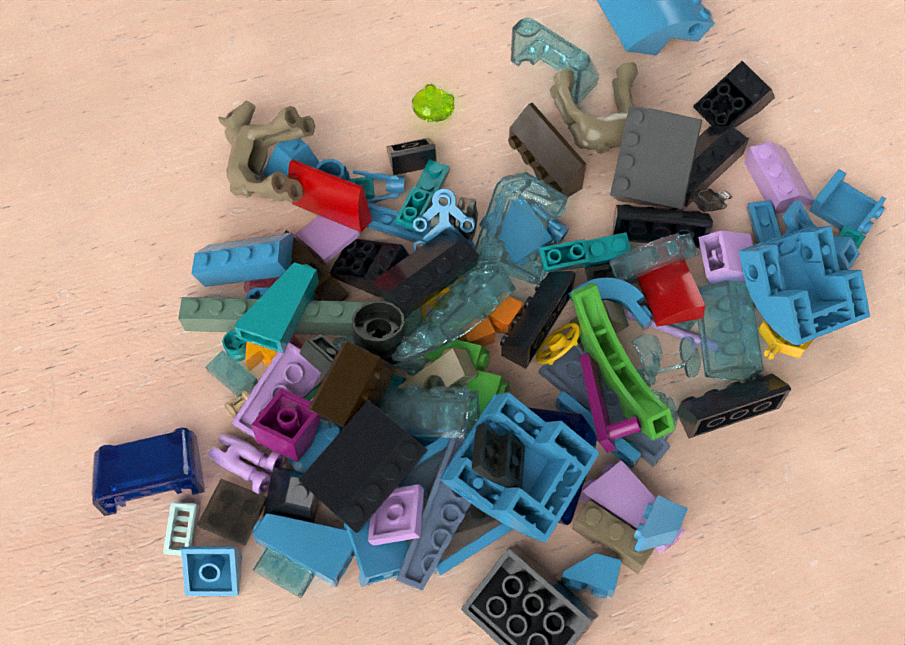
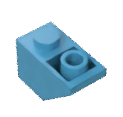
(661, 525)
(594, 574)

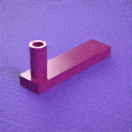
(605, 431)

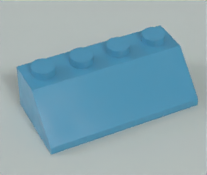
(243, 260)

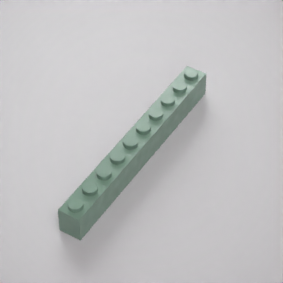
(318, 318)

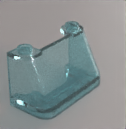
(535, 42)
(518, 224)

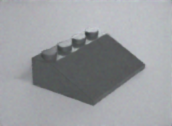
(655, 158)

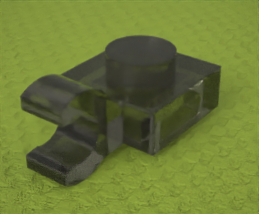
(710, 201)

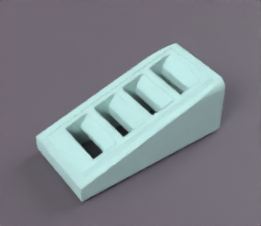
(192, 520)

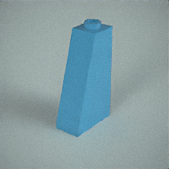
(311, 545)

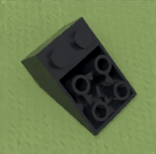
(735, 98)
(366, 261)

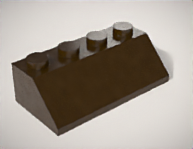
(547, 151)

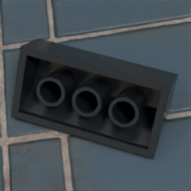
(715, 153)
(651, 224)
(426, 271)
(537, 318)
(732, 404)

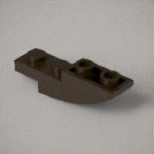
(327, 288)

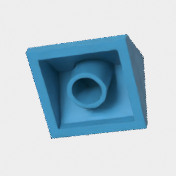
(211, 570)

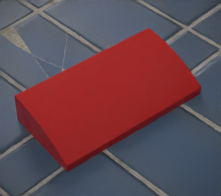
(331, 196)
(672, 294)

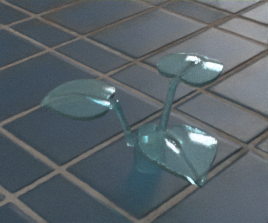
(650, 355)

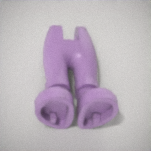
(241, 449)

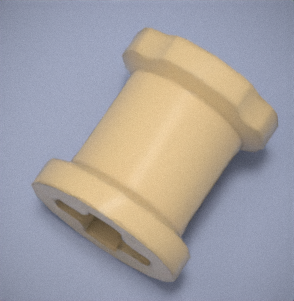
(234, 407)

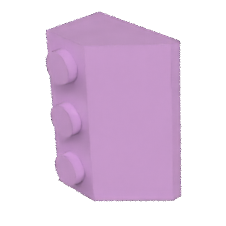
(777, 176)

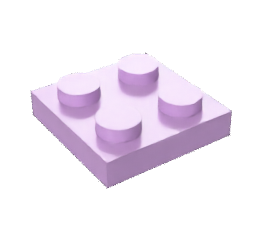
(398, 516)

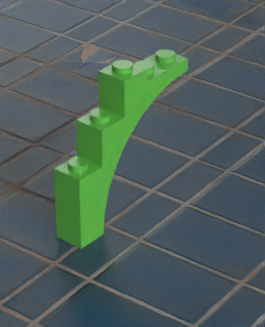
(615, 366)
(485, 383)

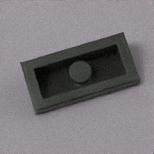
(319, 352)

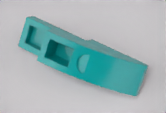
(421, 195)
(583, 253)

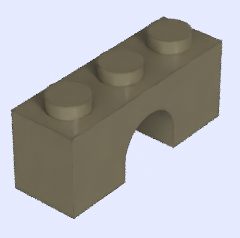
(453, 367)
(601, 526)

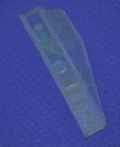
(457, 311)

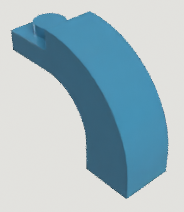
(798, 218)
(624, 294)

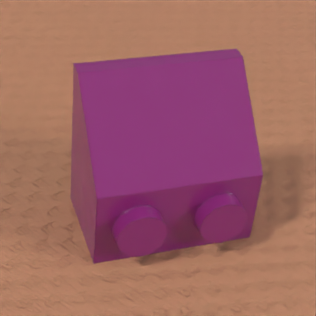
(287, 425)

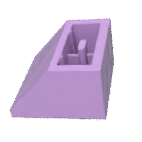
(722, 255)

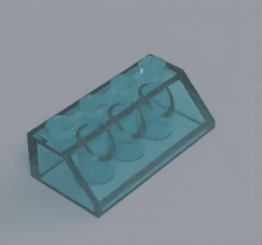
(729, 332)
(432, 410)

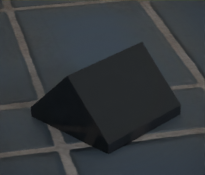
(411, 155)

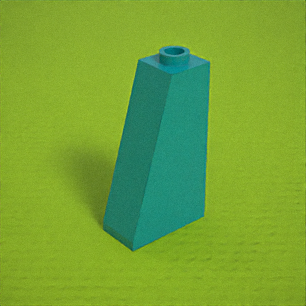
(279, 309)

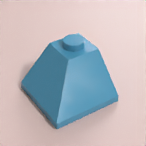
(285, 152)

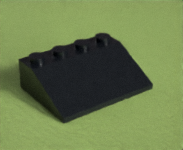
(363, 466)
(527, 604)

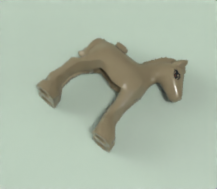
(589, 131)
(251, 147)

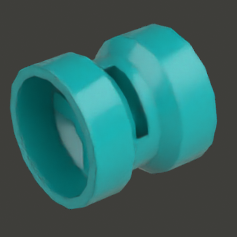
(231, 342)

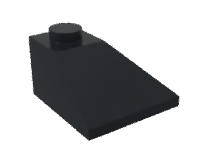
(289, 497)

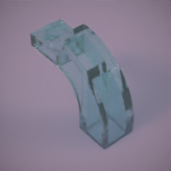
(653, 255)

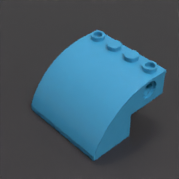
(650, 24)
(800, 285)
(552, 473)

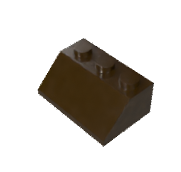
(351, 383)

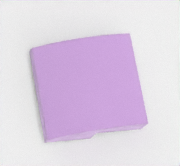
(326, 237)

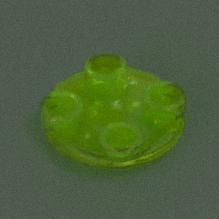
(433, 104)

